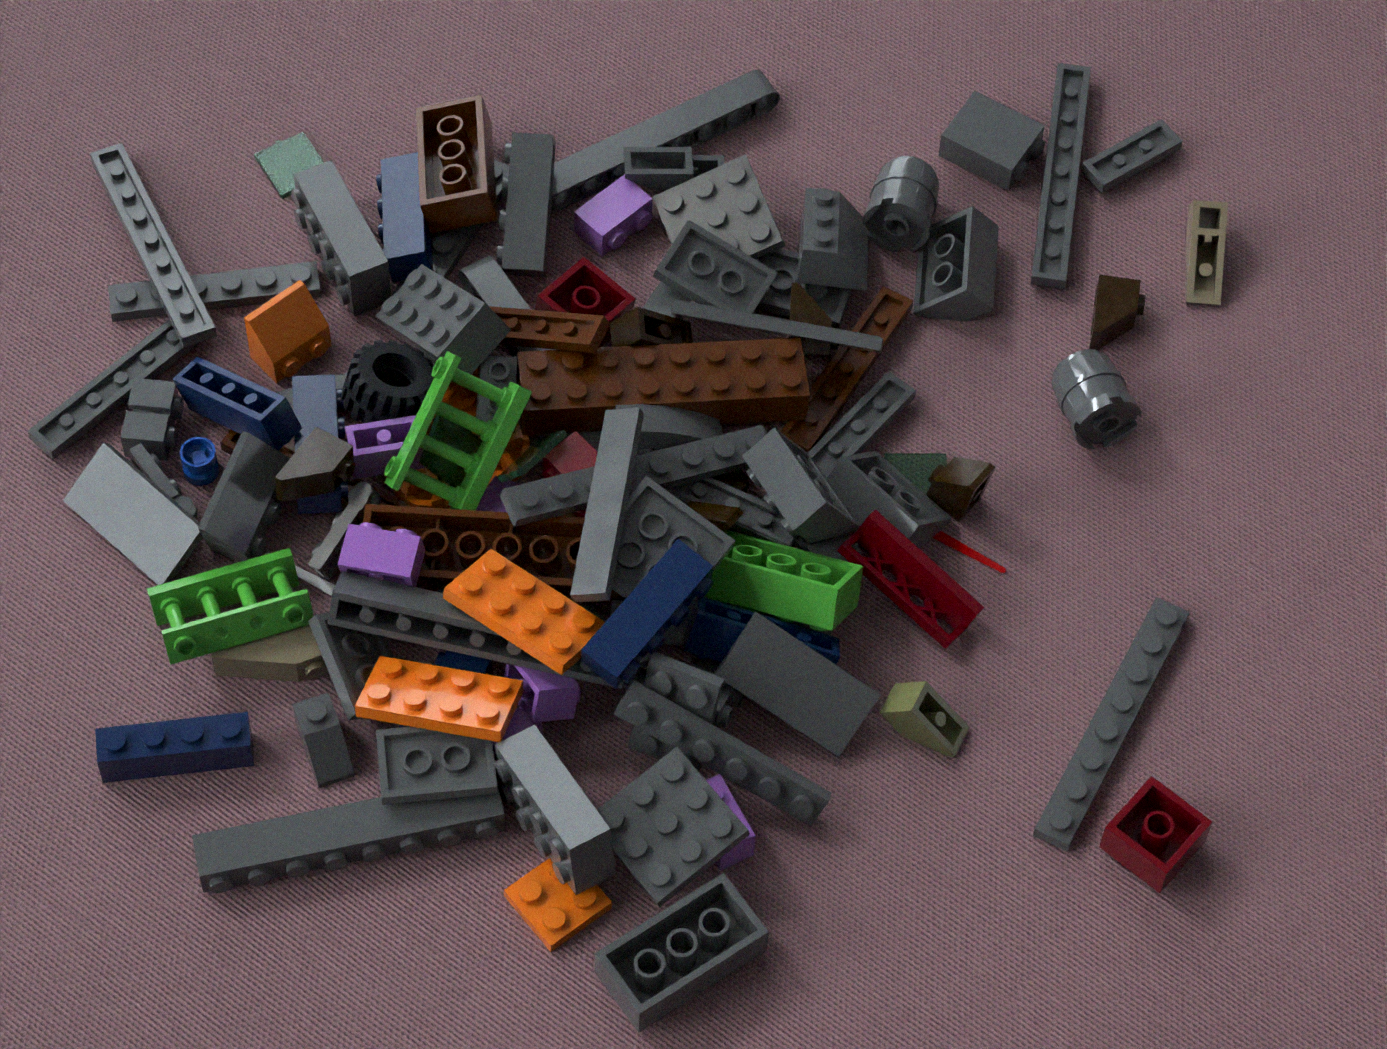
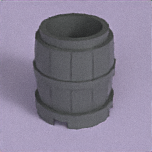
(902, 204)
(1094, 398)

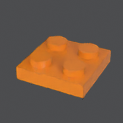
(553, 907)

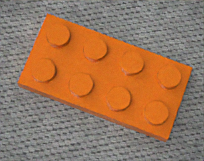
(523, 610)
(439, 698)

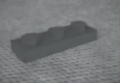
(1131, 156)

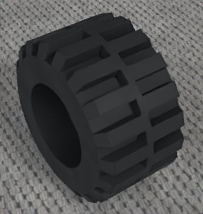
(386, 381)

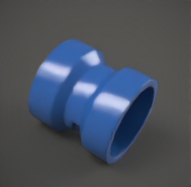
(199, 461)

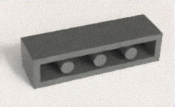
(528, 204)

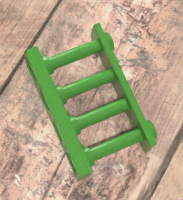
(493, 433)
(224, 587)

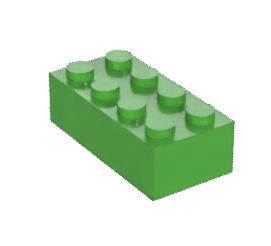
(787, 582)

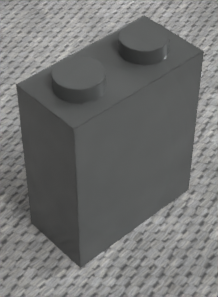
(992, 141)

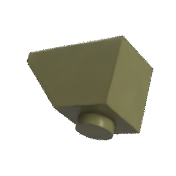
(924, 717)

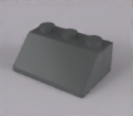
(832, 242)
(957, 268)
(872, 483)
(797, 489)
(244, 501)

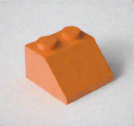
(287, 332)

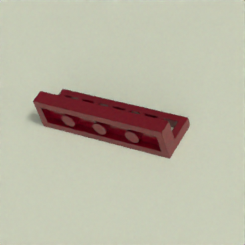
(914, 575)

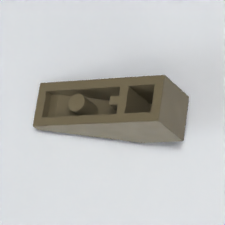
(1205, 251)
(281, 657)

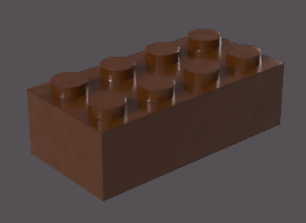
(456, 164)

